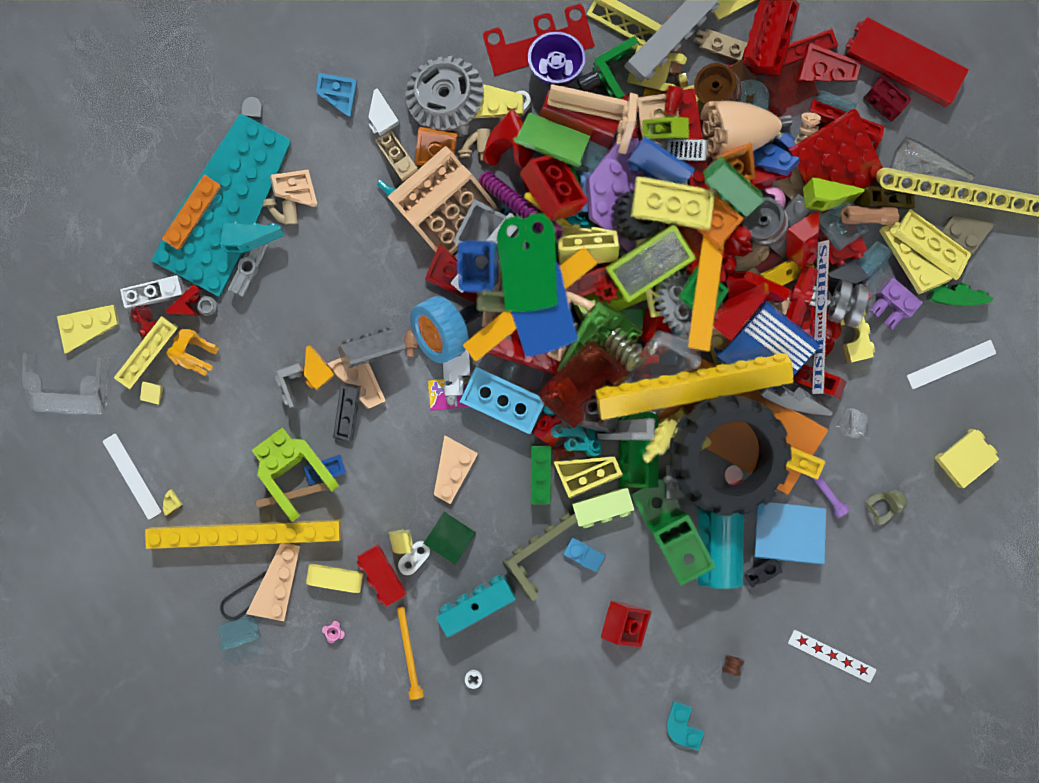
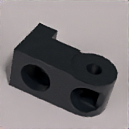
(762, 572)

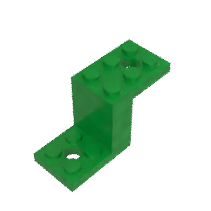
(673, 533)

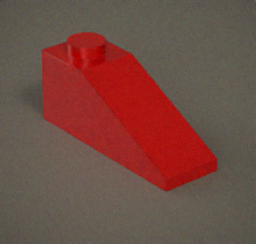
(832, 384)

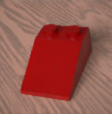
(737, 310)

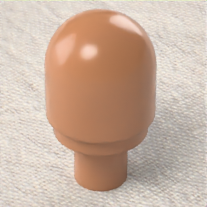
(410, 343)

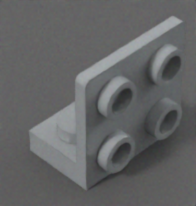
(283, 380)

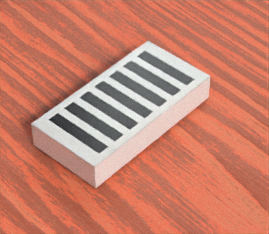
(688, 149)

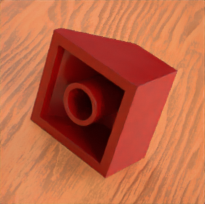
(803, 240)
(625, 624)

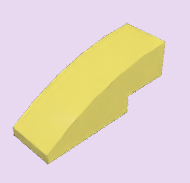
(401, 541)

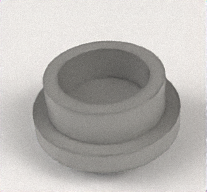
(206, 306)

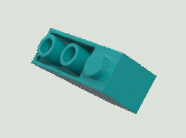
(245, 237)

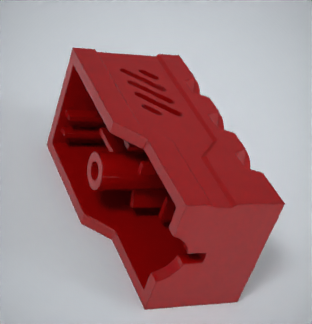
(512, 350)

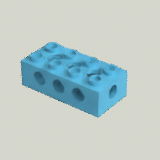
(490, 406)

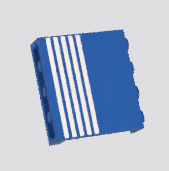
(767, 335)

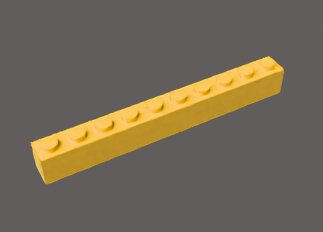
(694, 386)
(243, 534)

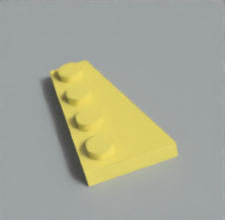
(919, 270)

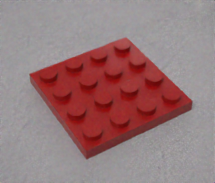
(839, 153)

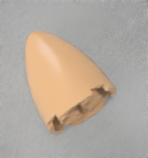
(736, 124)

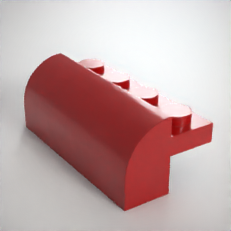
(770, 35)
(598, 128)

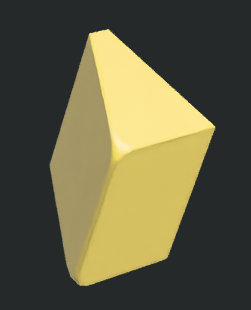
(151, 392)

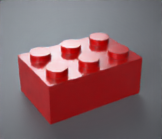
(554, 187)

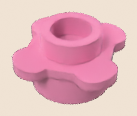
(327, 630)

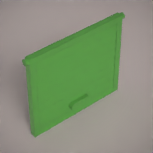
(552, 139)

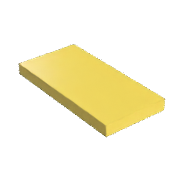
(673, 203)
(933, 244)

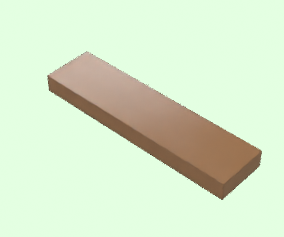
(293, 494)

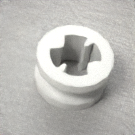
(472, 685)

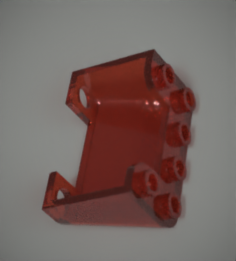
(579, 380)

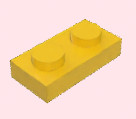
(805, 463)

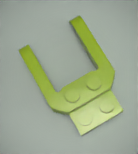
(279, 455)

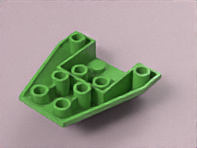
(598, 327)

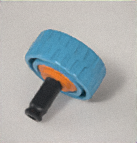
(441, 327)

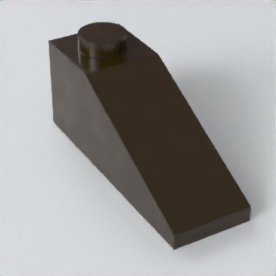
(880, 197)

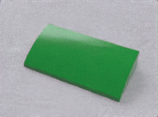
(634, 468)

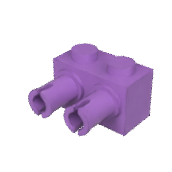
(898, 298)

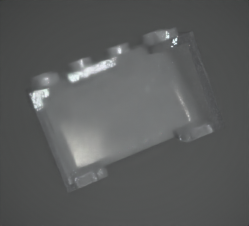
(665, 356)

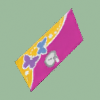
(437, 396)

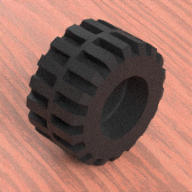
(629, 225)

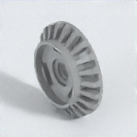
(458, 107)

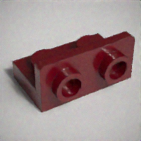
(887, 98)

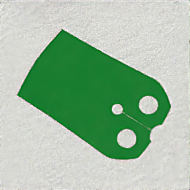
(528, 273)

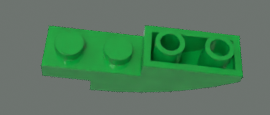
(958, 295)

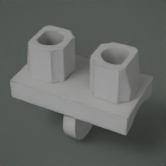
(673, 490)

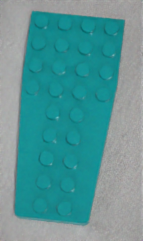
(243, 170)

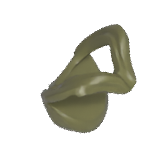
(896, 501)

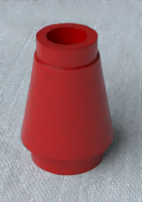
(673, 98)

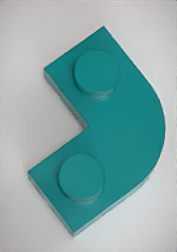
(678, 727)

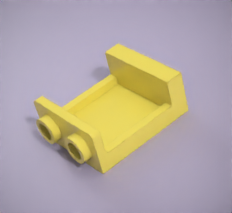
(967, 458)

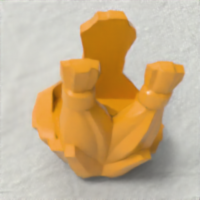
(177, 351)

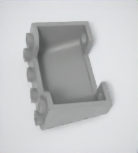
(481, 223)

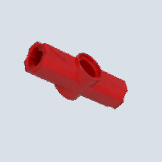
(801, 294)

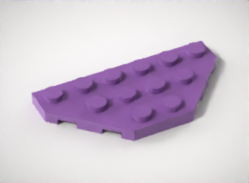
(606, 185)

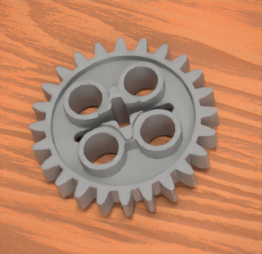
(672, 308)

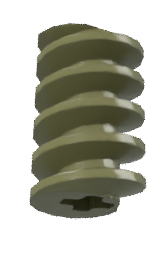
(624, 351)

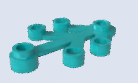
(590, 444)

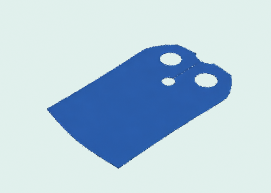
(549, 327)

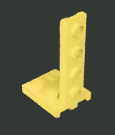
(663, 434)

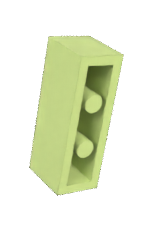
(603, 507)

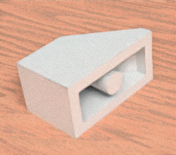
(381, 115)

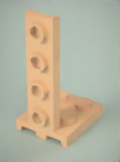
(599, 106)

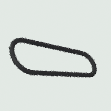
(226, 598)

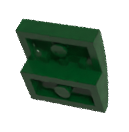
(449, 538)

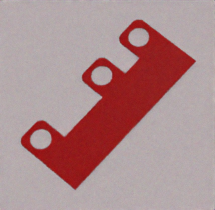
(515, 55)

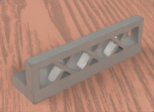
(631, 430)

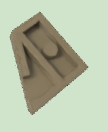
(967, 232)

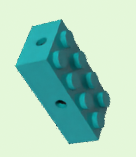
(463, 611)

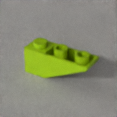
(827, 195)

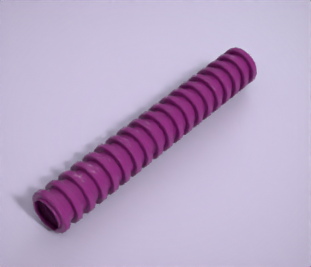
(514, 201)

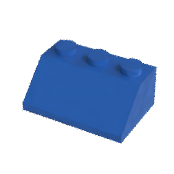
(658, 163)

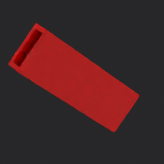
(906, 61)

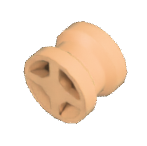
(809, 123)

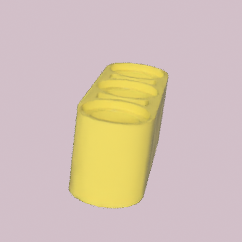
(334, 578)

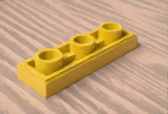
(783, 273)

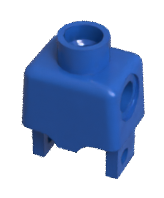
(469, 274)

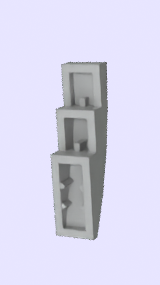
(798, 400)

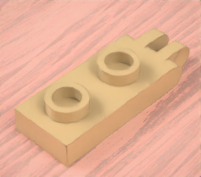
(720, 44)

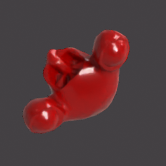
(736, 244)

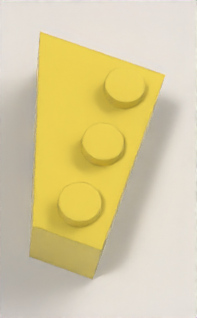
(599, 242)
(587, 474)

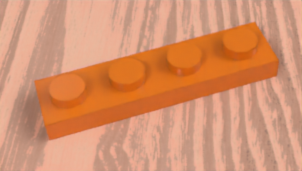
(191, 212)

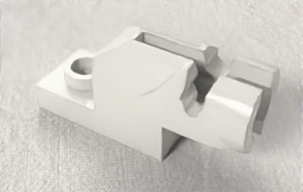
(454, 372)

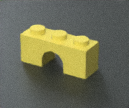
(860, 347)

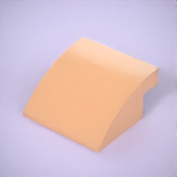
(439, 199)

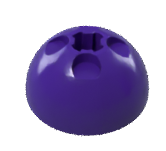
(556, 58)

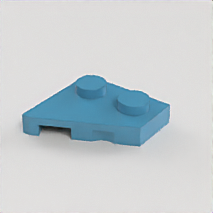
(337, 91)

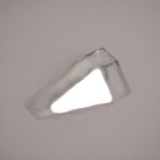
(921, 159)

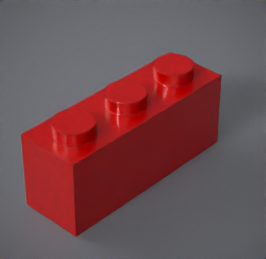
(381, 575)

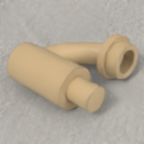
(481, 137)
(289, 214)

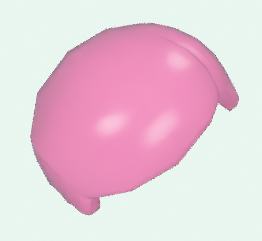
(775, 193)

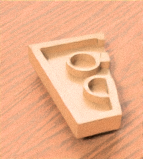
(453, 468)

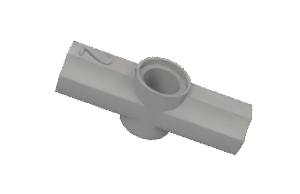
(243, 279)

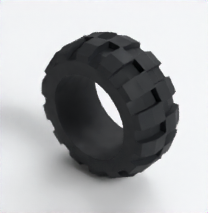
(764, 479)

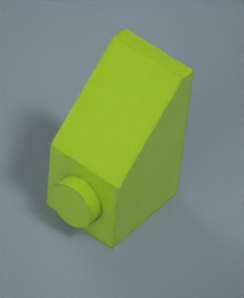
(666, 128)

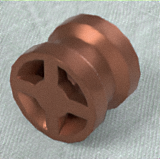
(732, 665)

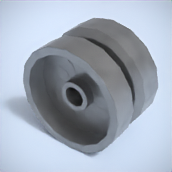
(767, 223)
(848, 303)

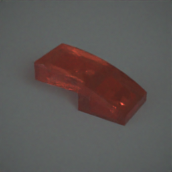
(776, 102)

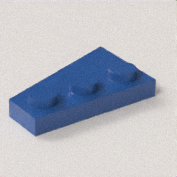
(774, 159)

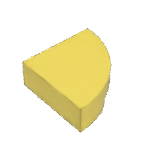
(171, 502)

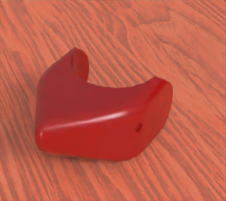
(503, 137)

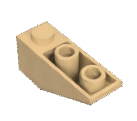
(396, 155)

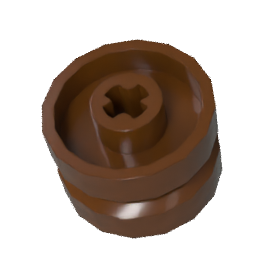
(717, 83)

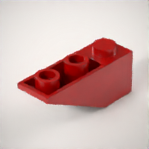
(745, 280)

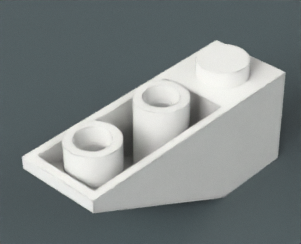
(153, 292)

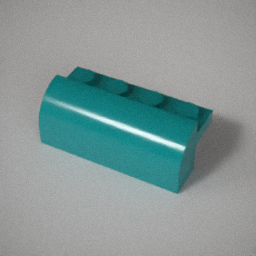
(724, 544)

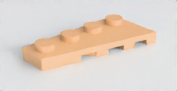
(275, 589)

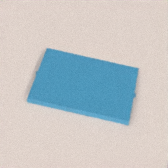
(790, 533)

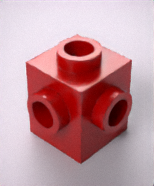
(543, 429)

